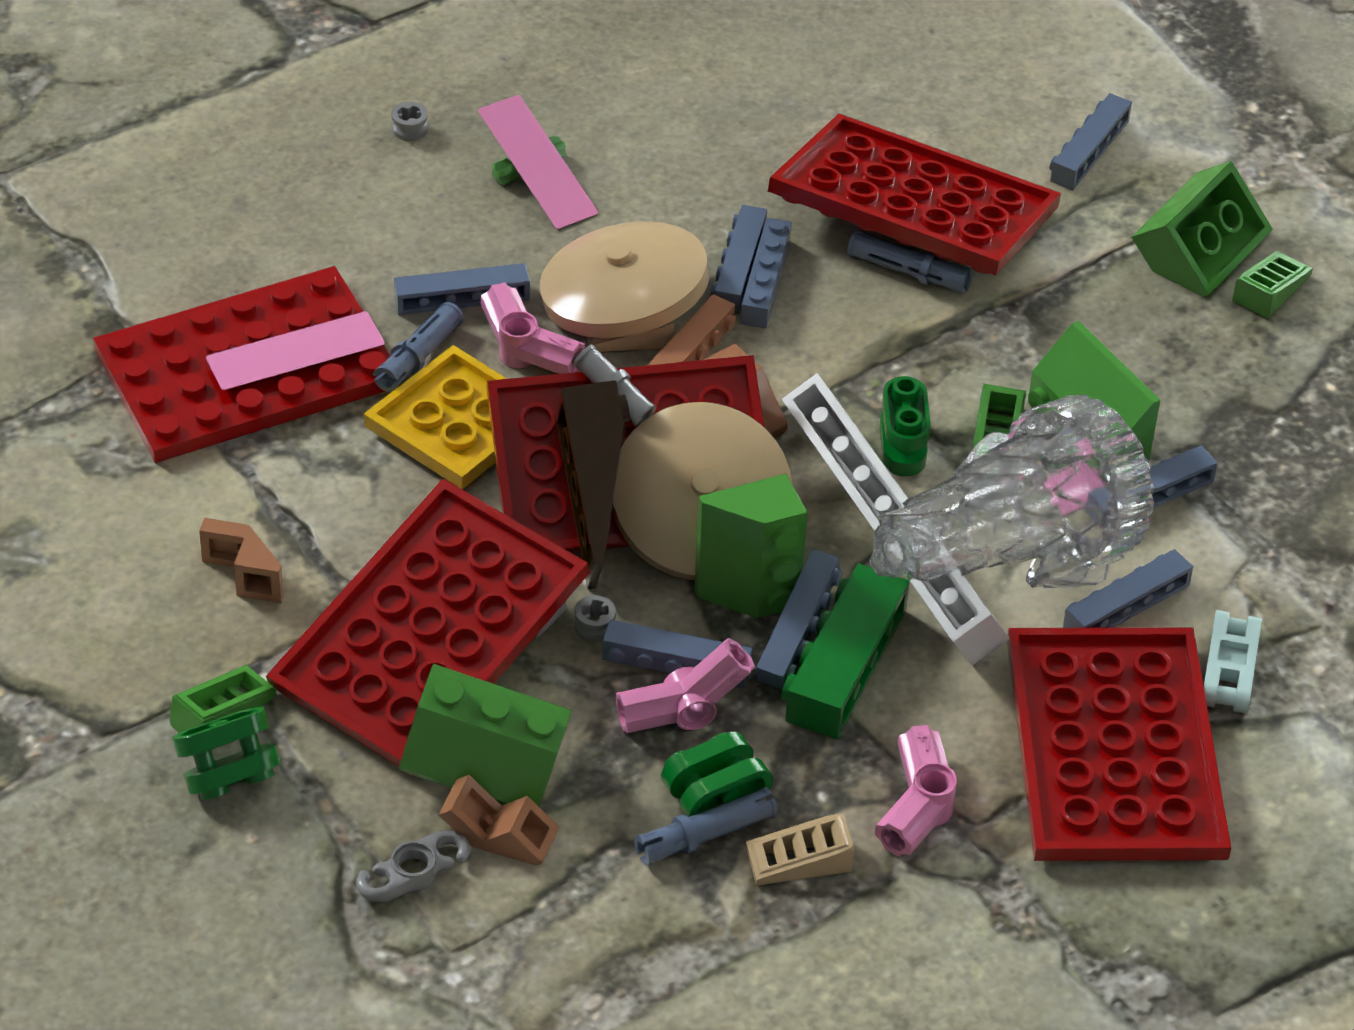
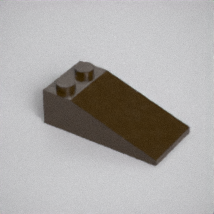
(590, 438)

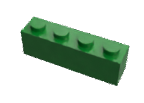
(845, 651)

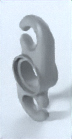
(404, 882)

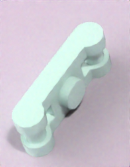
(1232, 660)

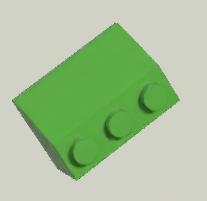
(1203, 230)
(1087, 367)
(750, 546)
(486, 733)

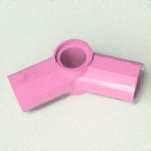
(520, 337)
(686, 693)
(929, 795)

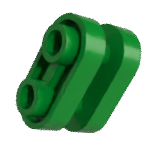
(905, 426)
(714, 773)
(213, 776)

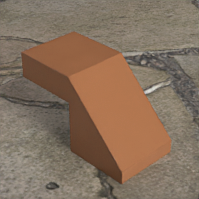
(238, 546)
(511, 829)

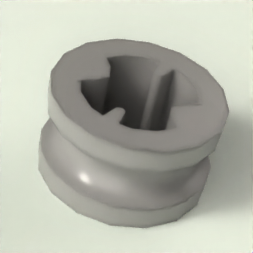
(409, 121)
(593, 606)

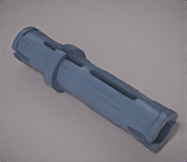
(917, 264)
(409, 355)
(688, 833)

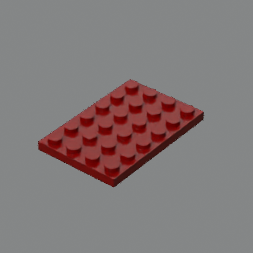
(915, 194)
(175, 395)
(528, 443)
(443, 590)
(1116, 745)

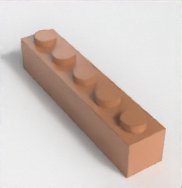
(699, 333)

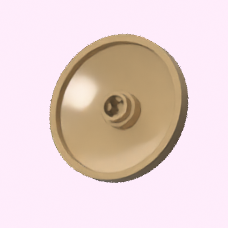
(624, 279)
(676, 460)

